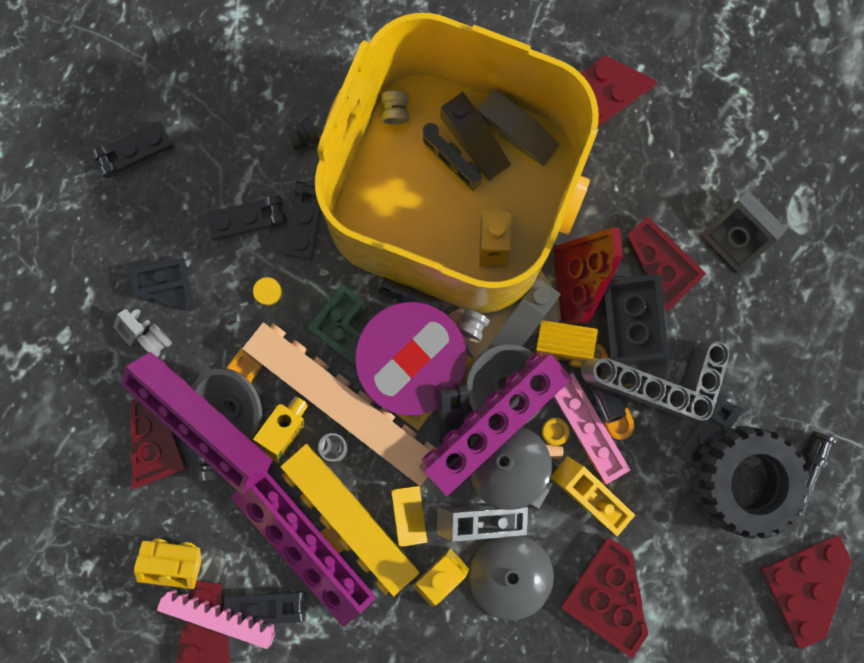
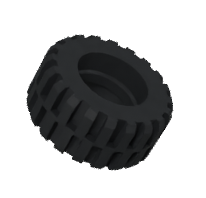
(784, 483)

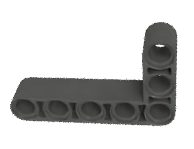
(660, 389)

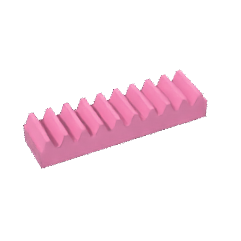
(590, 432)
(216, 621)

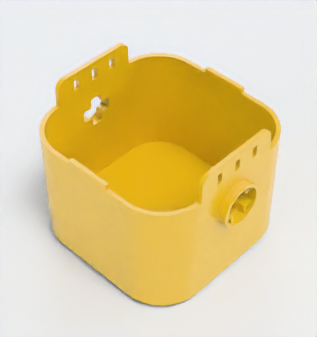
(402, 208)

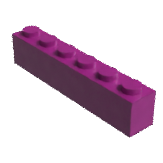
(196, 422)

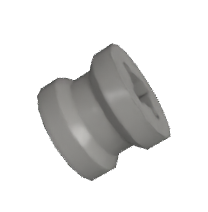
(473, 324)
(154, 340)

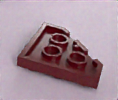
(584, 273)
(809, 588)
(610, 598)

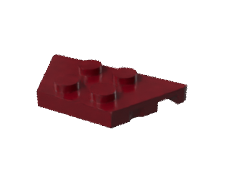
(615, 86)

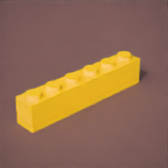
(350, 519)

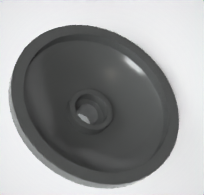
(490, 368)
(225, 387)
(521, 480)
(490, 572)

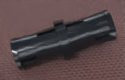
(404, 293)

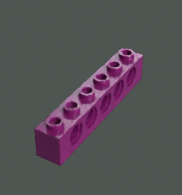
(552, 380)
(305, 549)

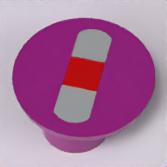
(408, 356)

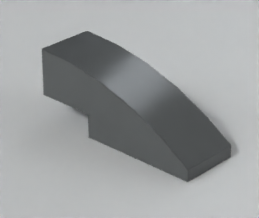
(518, 127)

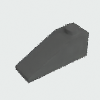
(527, 315)
(480, 522)

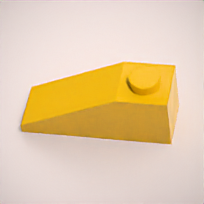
(592, 495)

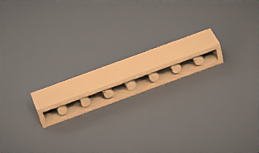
(338, 401)

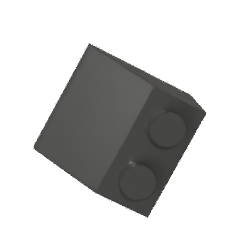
(744, 232)

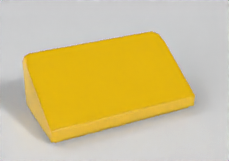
(409, 516)

